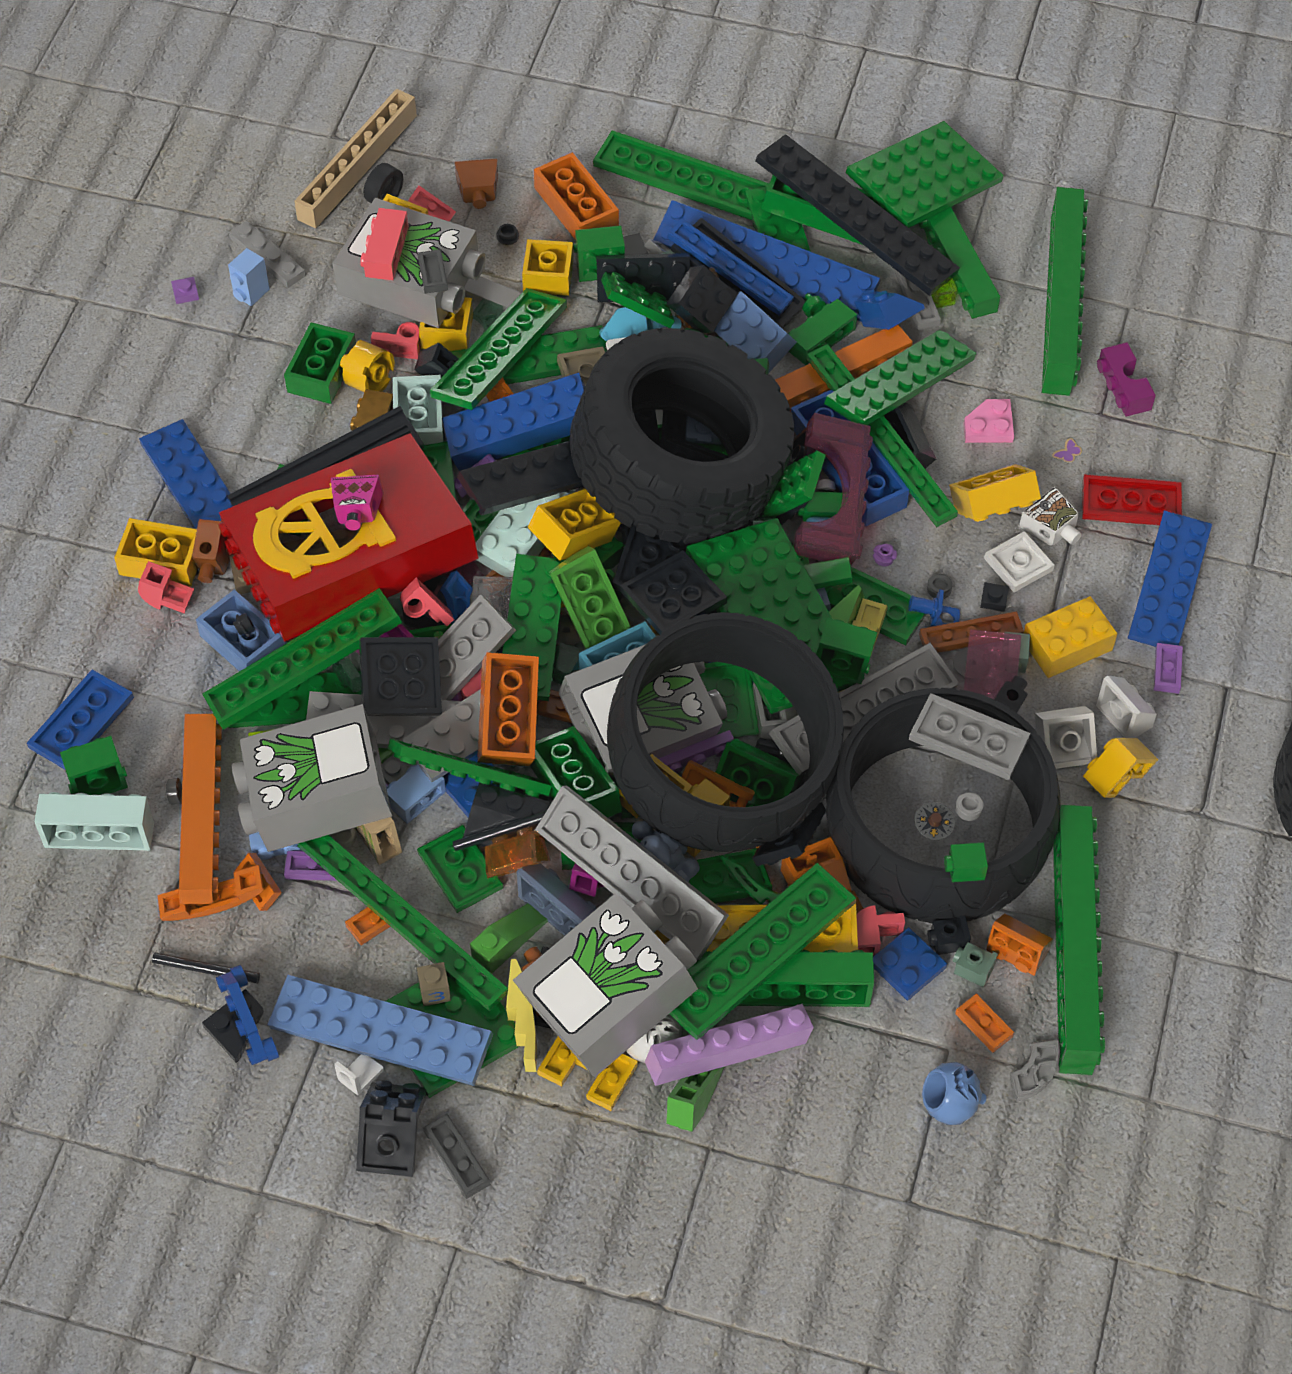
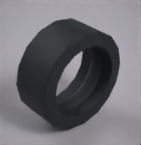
(381, 181)

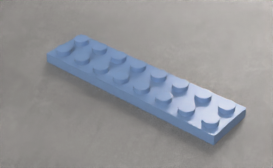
(381, 1030)

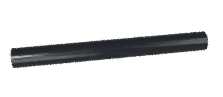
(498, 831)
(198, 966)

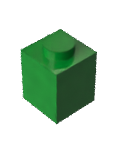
(966, 862)

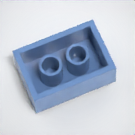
(754, 331)
(220, 633)

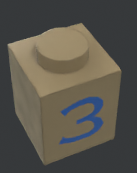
(433, 984)

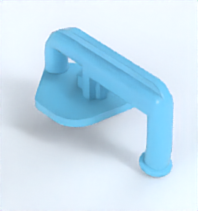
(627, 322)

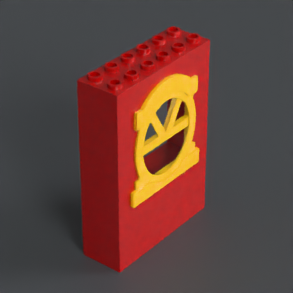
(414, 535)

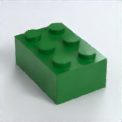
(316, 363)

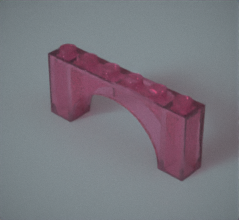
(847, 448)

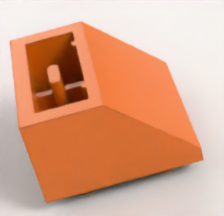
(821, 852)
(1018, 944)

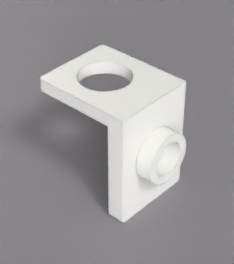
(359, 1073)

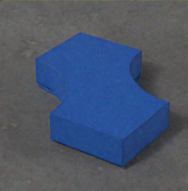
(457, 594)

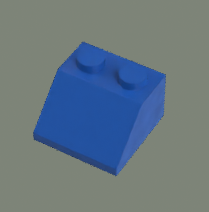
(885, 309)

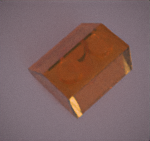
(510, 854)

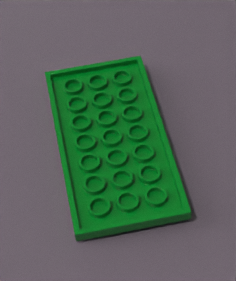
(767, 581)

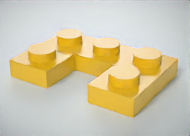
(607, 1085)

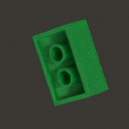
(759, 771)

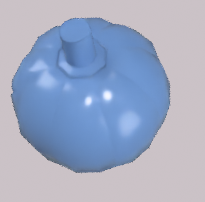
(952, 1093)

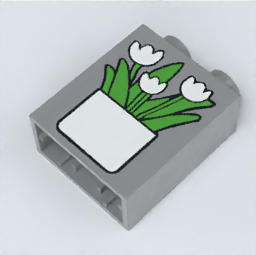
(406, 293)
(670, 709)
(311, 779)
(608, 981)

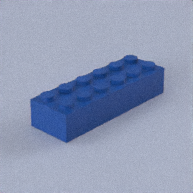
(513, 422)
(885, 489)

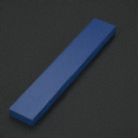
(730, 267)

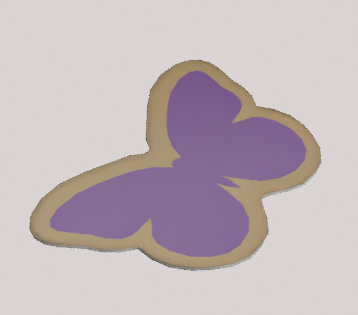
(1070, 451)

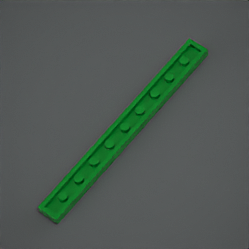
(890, 444)
(406, 920)

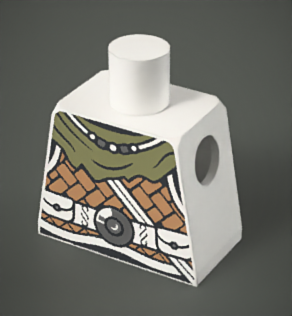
(1051, 519)

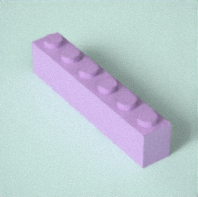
(729, 1044)

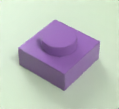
(185, 290)

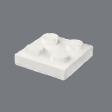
(1019, 561)

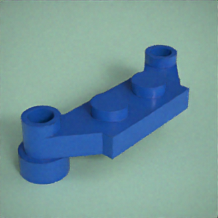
(235, 1001)

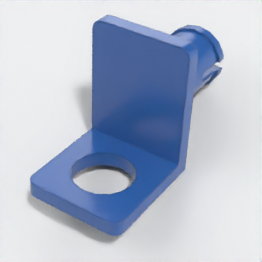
(934, 608)

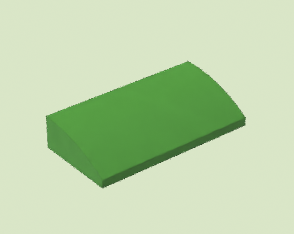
(589, 597)

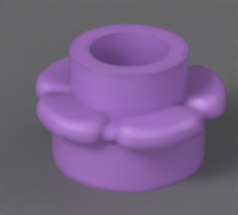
(884, 559)

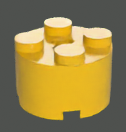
(367, 367)

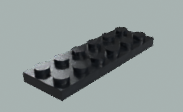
(788, 314)

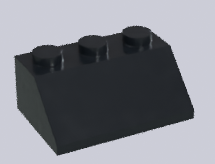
(909, 429)
(499, 806)

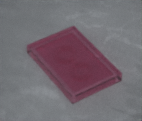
(991, 661)

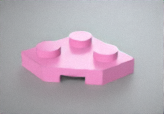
(990, 423)

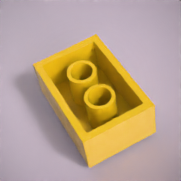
(995, 492)
(573, 524)
(159, 544)
(1070, 637)

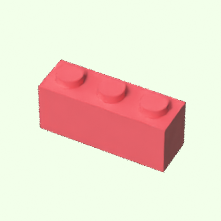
(385, 244)

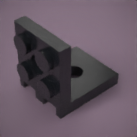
(389, 1114)

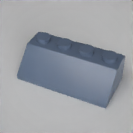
(552, 897)

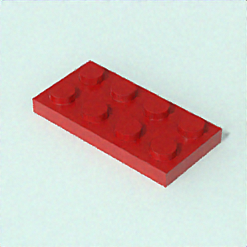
(1129, 499)

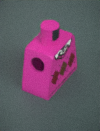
(356, 499)

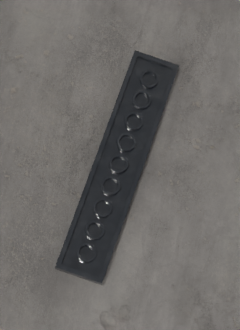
(857, 214)

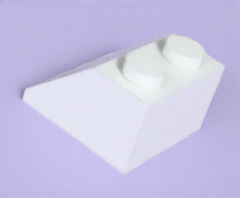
(1125, 707)
(1068, 735)

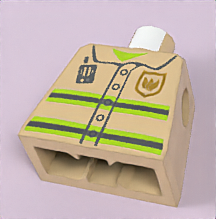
(385, 847)

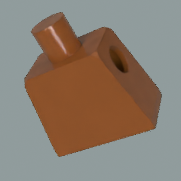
(477, 181)
(209, 551)

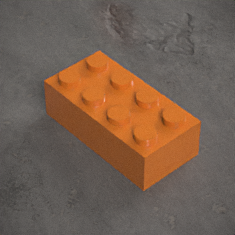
(574, 195)
(508, 709)

